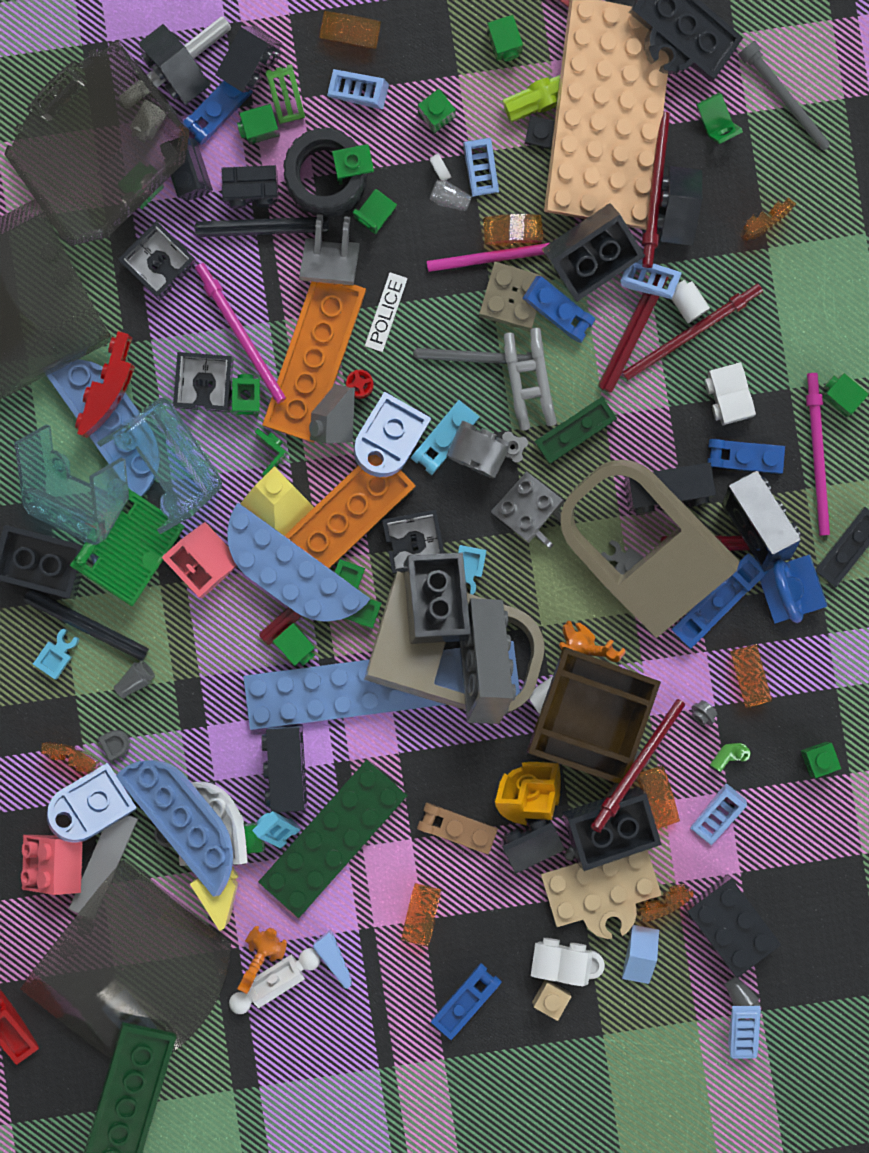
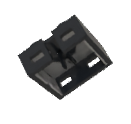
(149, 252)
(200, 369)
(427, 537)

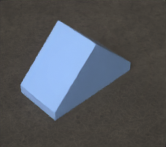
(641, 954)

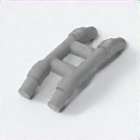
(541, 390)

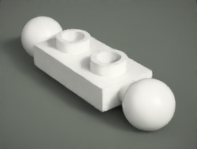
(275, 981)

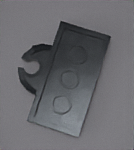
(688, 35)

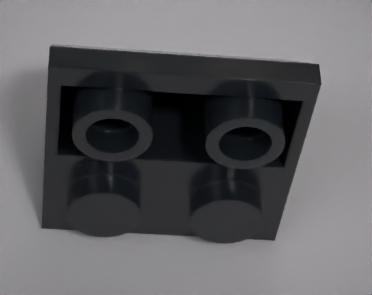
(532, 844)

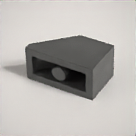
(334, 416)

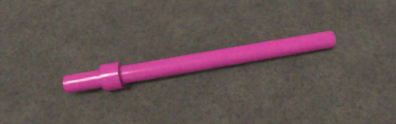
(486, 257)
(214, 290)
(814, 401)

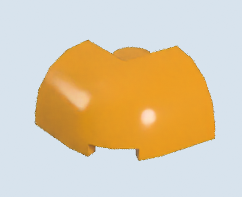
(529, 792)

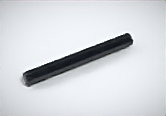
(259, 226)
(86, 624)

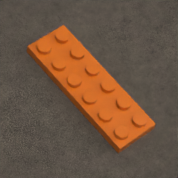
(314, 355)
(349, 513)

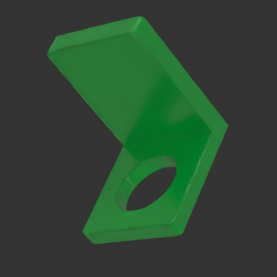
(717, 119)
(352, 161)
(375, 211)
(275, 443)

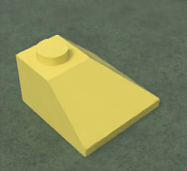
(277, 502)
(219, 906)

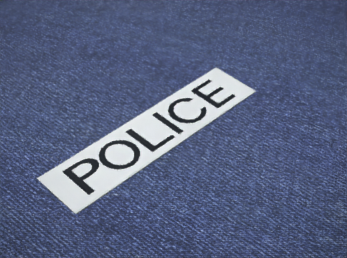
(386, 312)

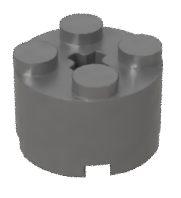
(478, 449)

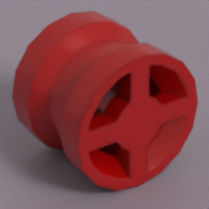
(359, 379)

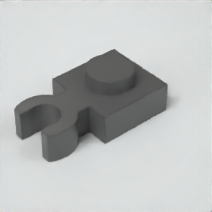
(624, 561)

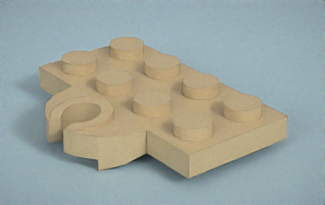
(601, 892)

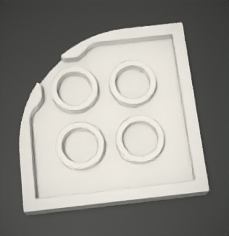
(229, 814)

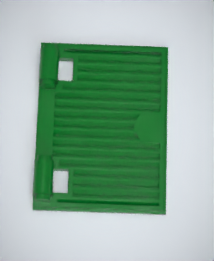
(130, 551)

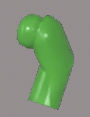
(728, 753)

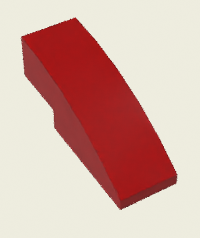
(14, 1034)

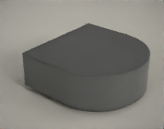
(115, 744)

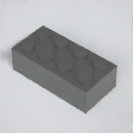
(487, 663)

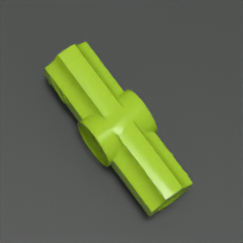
(539, 98)

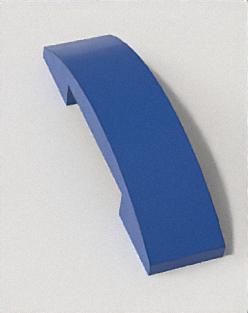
(719, 602)

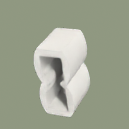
(730, 394)
(561, 963)

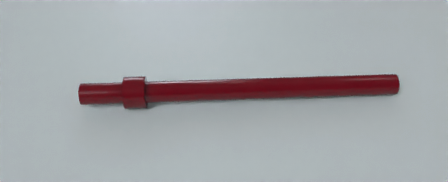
(651, 238)
(735, 303)
(611, 805)

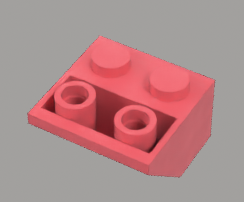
(201, 560)
(51, 865)

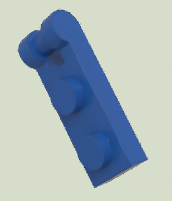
(215, 111)
(558, 308)
(747, 456)
(465, 1002)

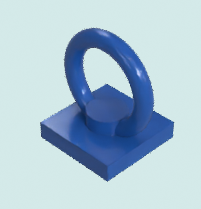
(793, 589)

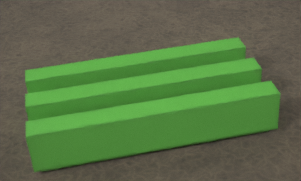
(280, 73)

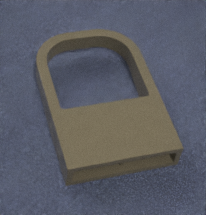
(672, 574)
(415, 666)

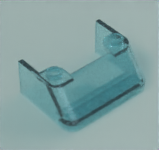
(172, 458)
(64, 500)

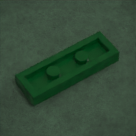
(575, 430)

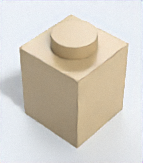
(551, 999)

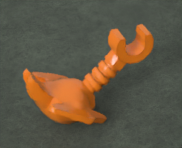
(584, 642)
(266, 945)

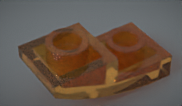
(350, 29)
(764, 223)
(513, 228)
(751, 676)
(77, 757)
(660, 796)
(674, 899)
(421, 915)

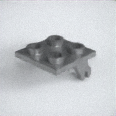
(328, 260)
(528, 508)

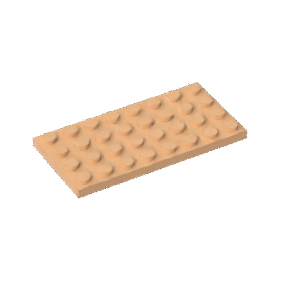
(605, 115)

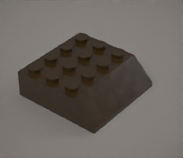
(593, 716)

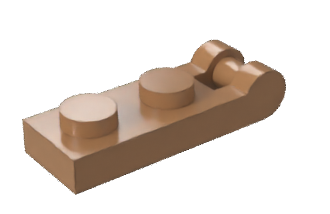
(458, 828)

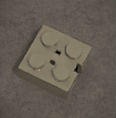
(499, 291)

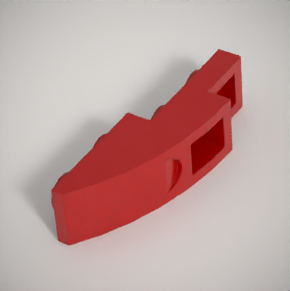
(105, 397)

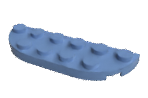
(71, 384)
(289, 570)
(182, 819)

